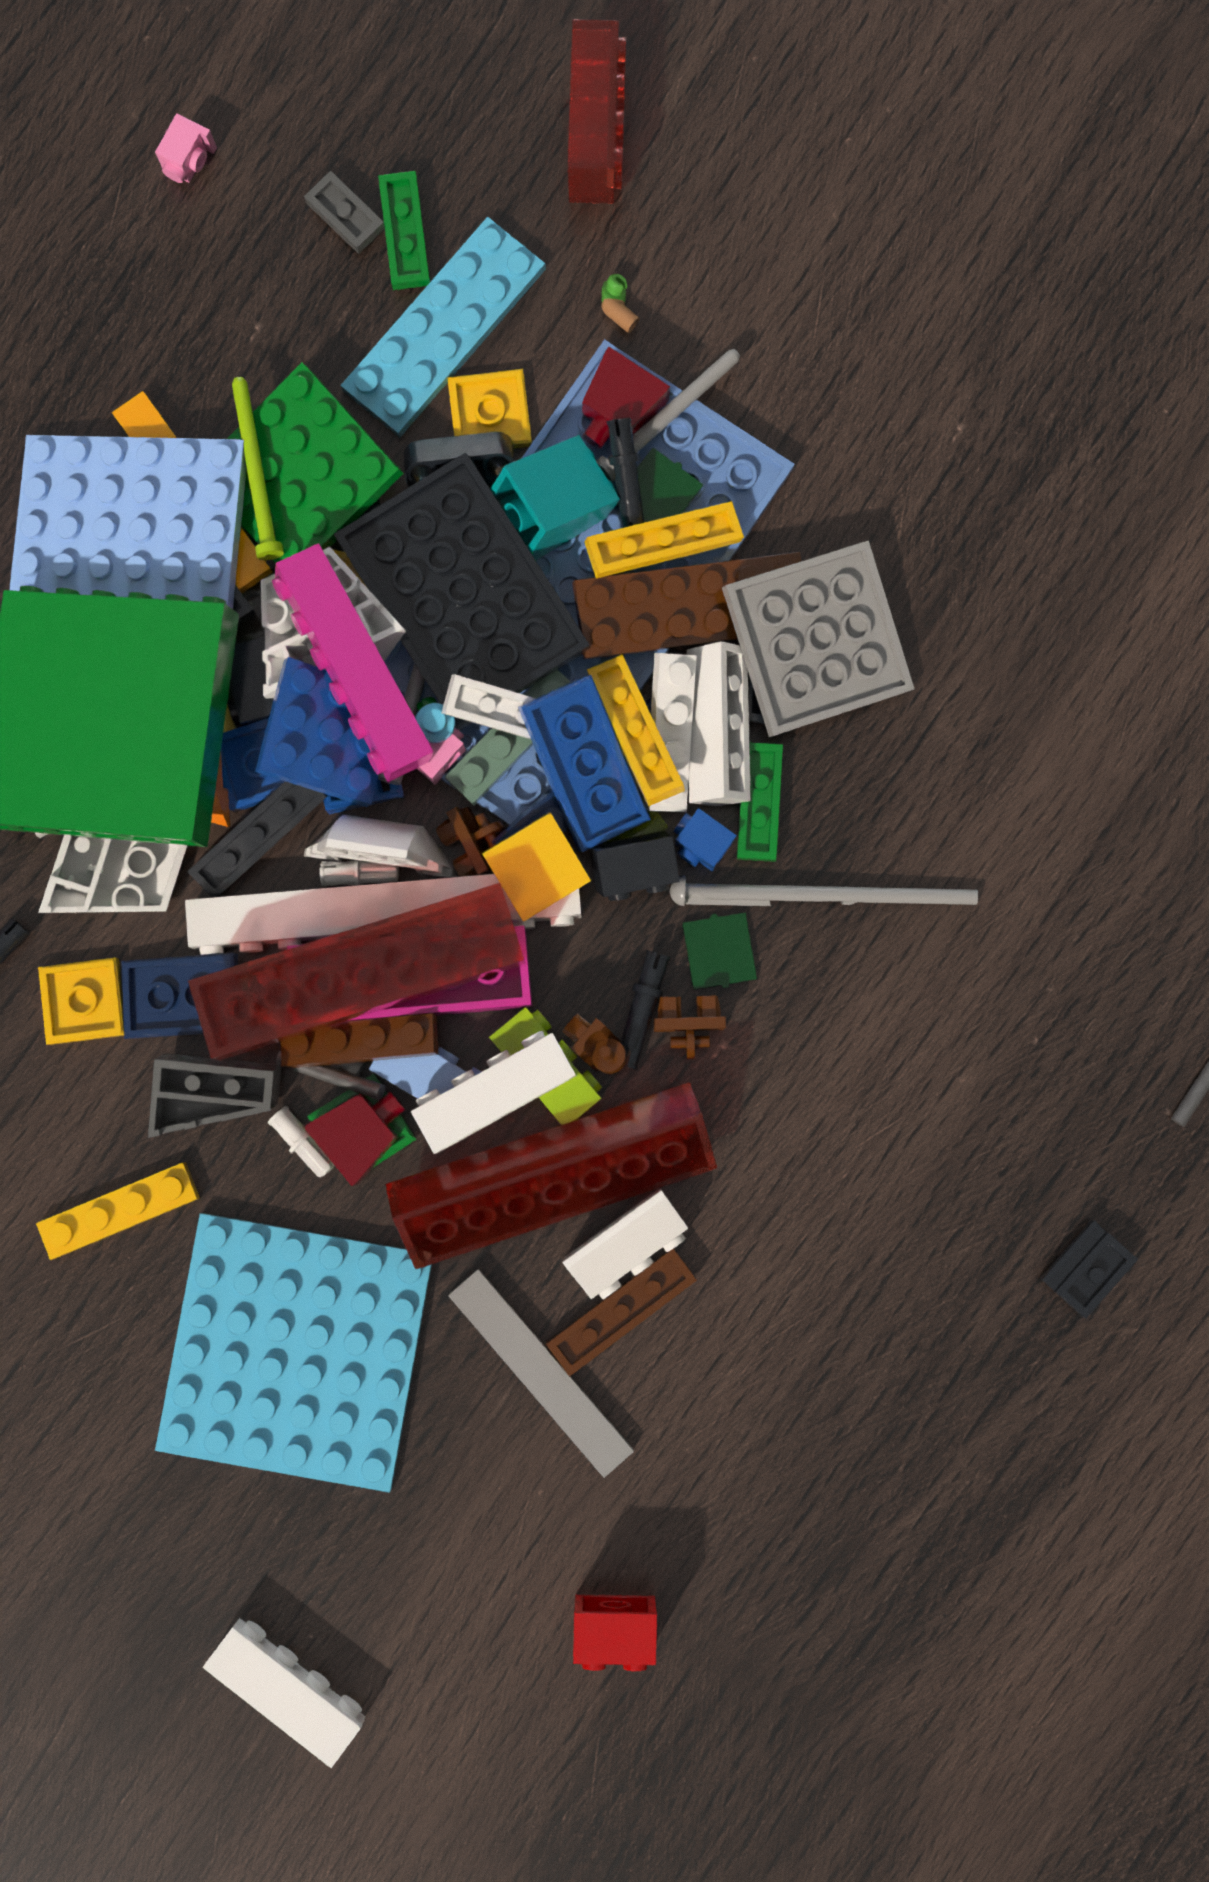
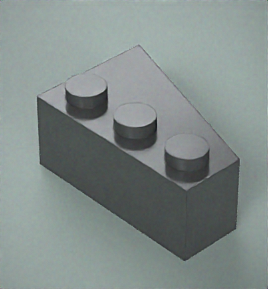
(206, 1090)

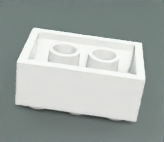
(626, 1245)

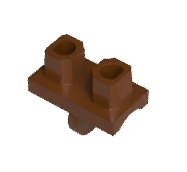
(475, 836)
(707, 1019)
(596, 1045)

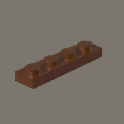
(363, 1041)
(621, 1312)

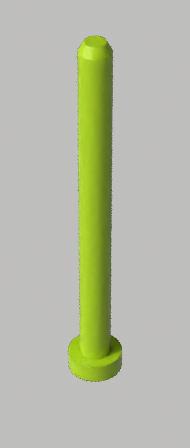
(268, 547)

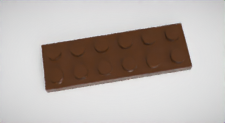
(663, 606)

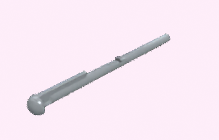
(761, 895)

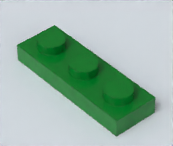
(404, 230)
(761, 814)

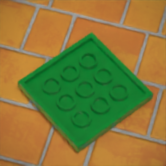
(314, 463)

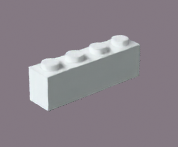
(720, 727)
(492, 1093)
(286, 1691)

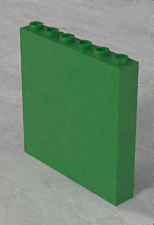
(112, 713)

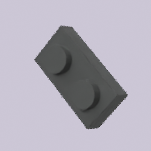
(344, 212)

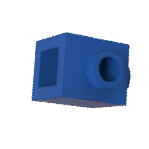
(702, 839)

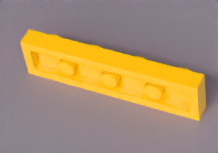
(663, 539)
(636, 731)
(117, 1210)

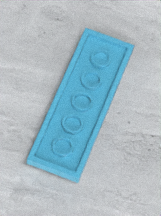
(443, 327)

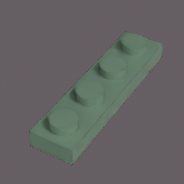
(496, 751)

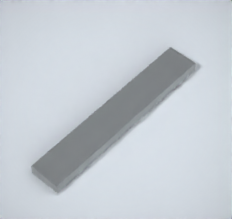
(541, 1373)

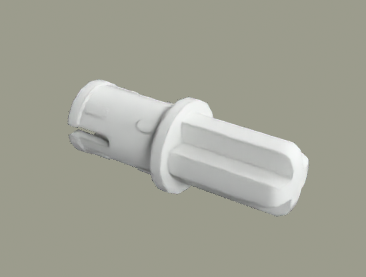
(356, 873)
(300, 1141)

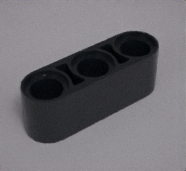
(440, 451)

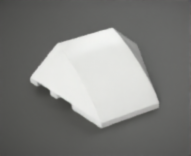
(284, 640)
(382, 843)
(112, 876)

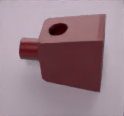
(619, 392)
(357, 1134)

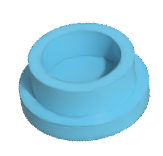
(434, 724)

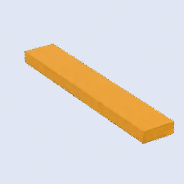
(142, 419)

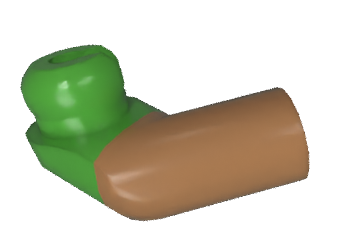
(614, 303)

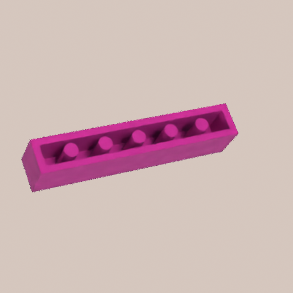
(352, 663)

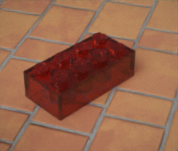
(596, 111)

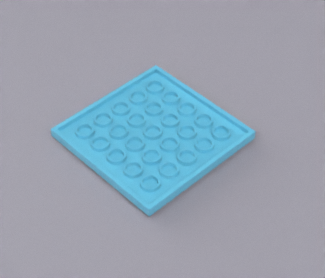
(294, 1353)

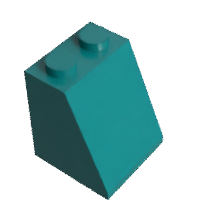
(554, 495)

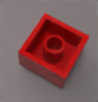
(615, 1631)

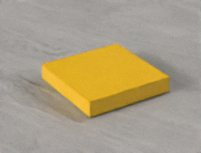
(491, 405)
(536, 866)
(82, 1001)

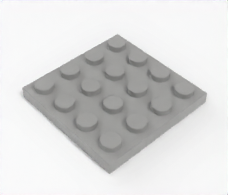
(818, 638)

